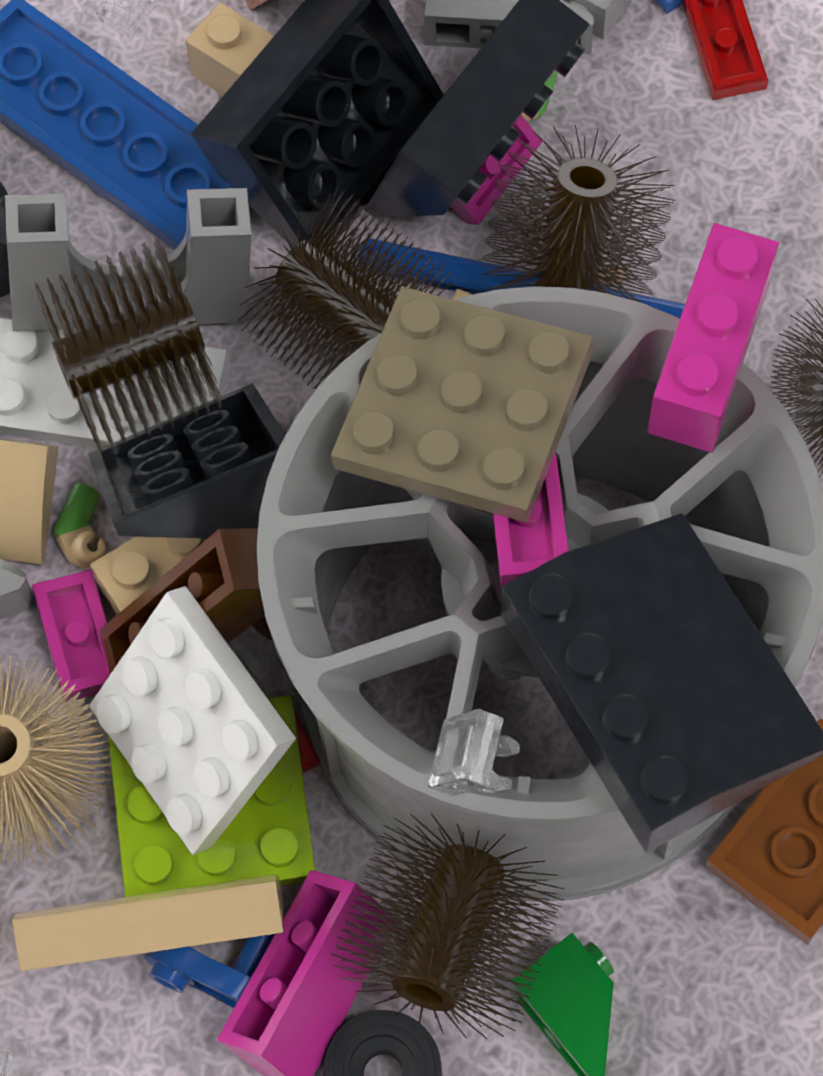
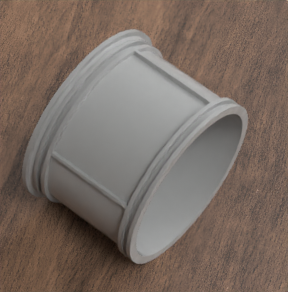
(748, 503)

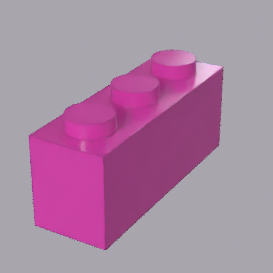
(712, 337)
(296, 992)

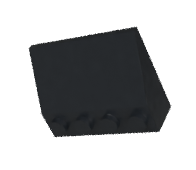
(480, 109)
(320, 114)
(192, 473)
(660, 676)

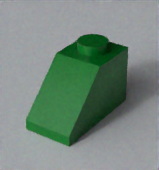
(572, 1003)

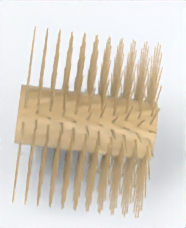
(30, 774)

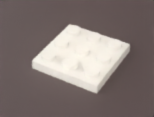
(191, 720)

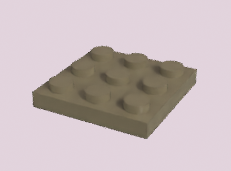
(463, 403)

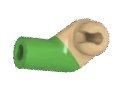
(74, 530)

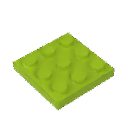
(262, 840)

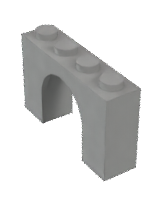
(208, 261)

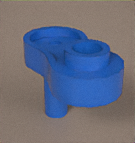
(189, 967)

